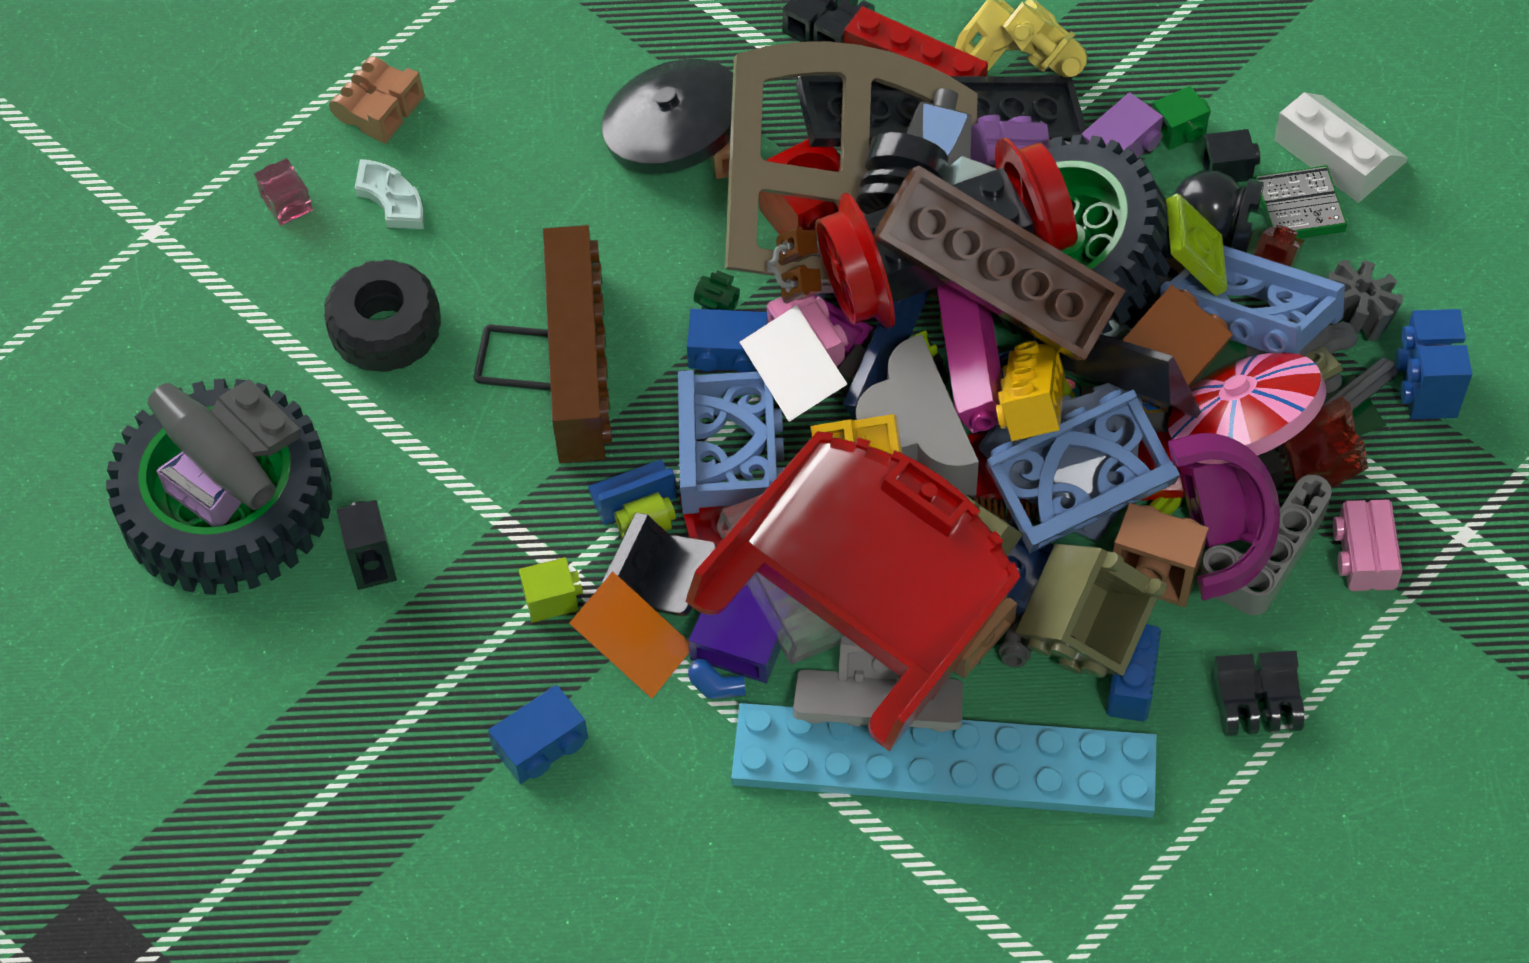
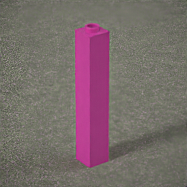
(971, 358)

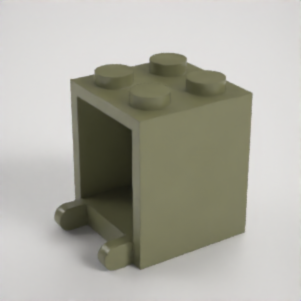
(1089, 610)

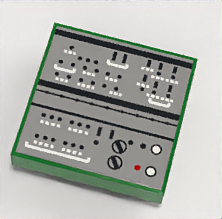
(1302, 201)

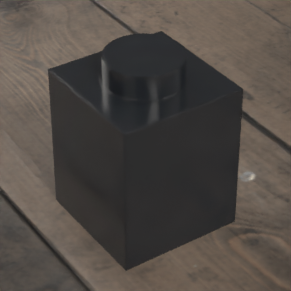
(1231, 154)

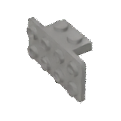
(861, 687)

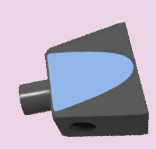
(944, 125)

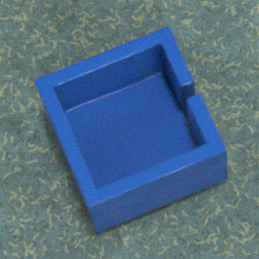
(1432, 367)

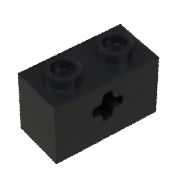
(366, 544)

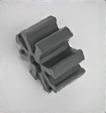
(1367, 302)

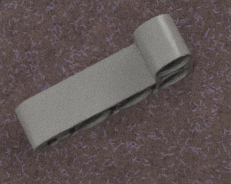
(1287, 549)

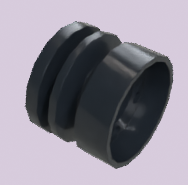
(888, 164)

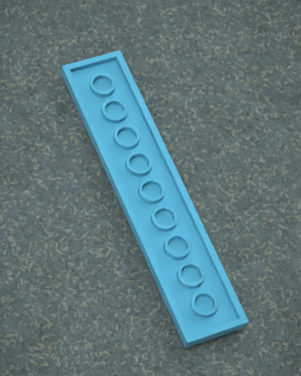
(966, 765)

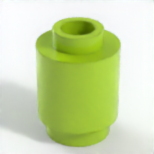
(654, 505)

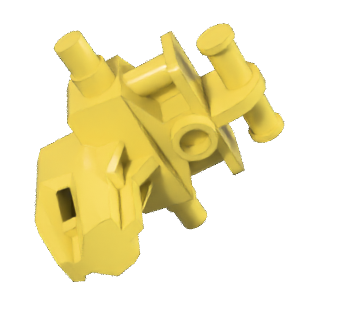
(1026, 29)

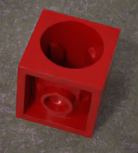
(789, 212)

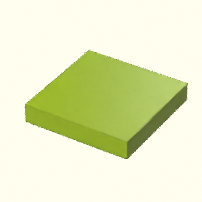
(1196, 244)

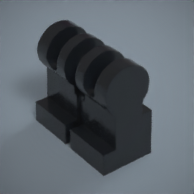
(820, 19)
(1272, 681)

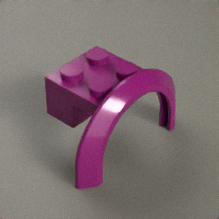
(1230, 499)

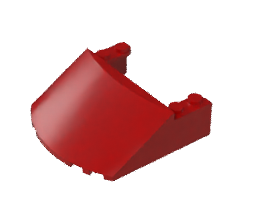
(876, 555)

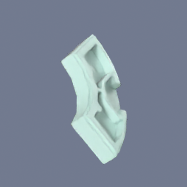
(392, 192)

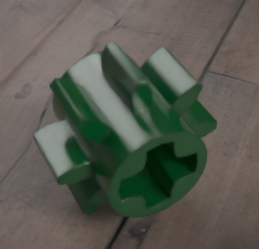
(717, 292)

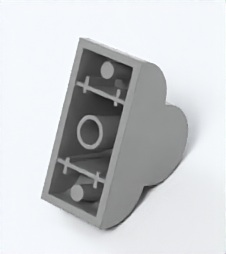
(924, 413)

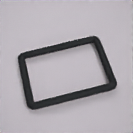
(501, 381)

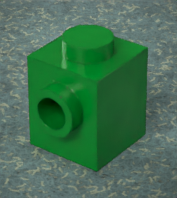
(1183, 117)

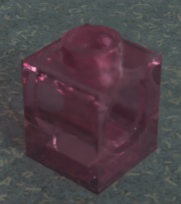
(283, 191)

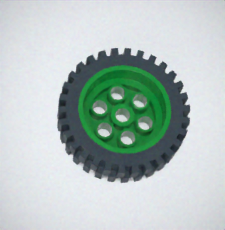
(1117, 219)
(251, 540)

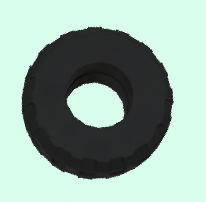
(386, 342)

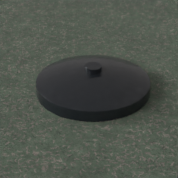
(670, 116)

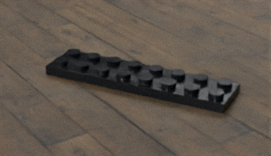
(891, 110)

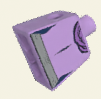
(196, 491)

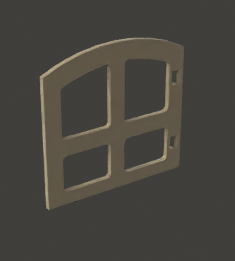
(751, 174)

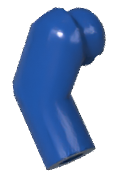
(712, 684)

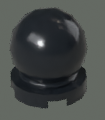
(1224, 203)

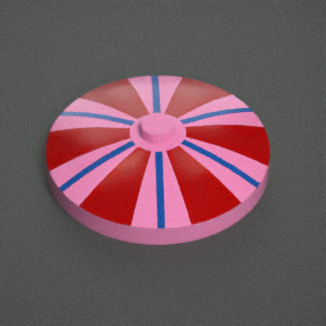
(1255, 401)

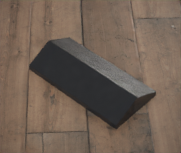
(1136, 368)

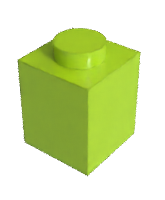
(550, 589)

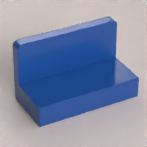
(614, 492)

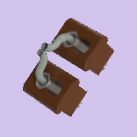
(801, 281)

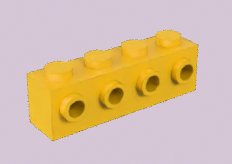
(1031, 391)

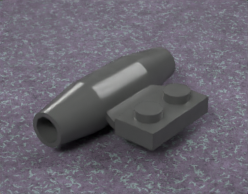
(227, 437)

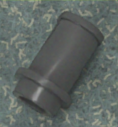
(1014, 649)

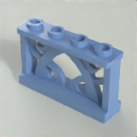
(1285, 289)
(699, 400)
(1056, 520)

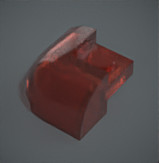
(1327, 446)

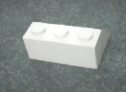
(1327, 135)

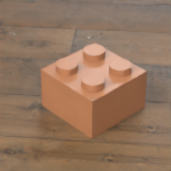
(1162, 549)

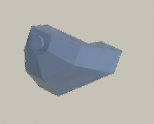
(1077, 464)

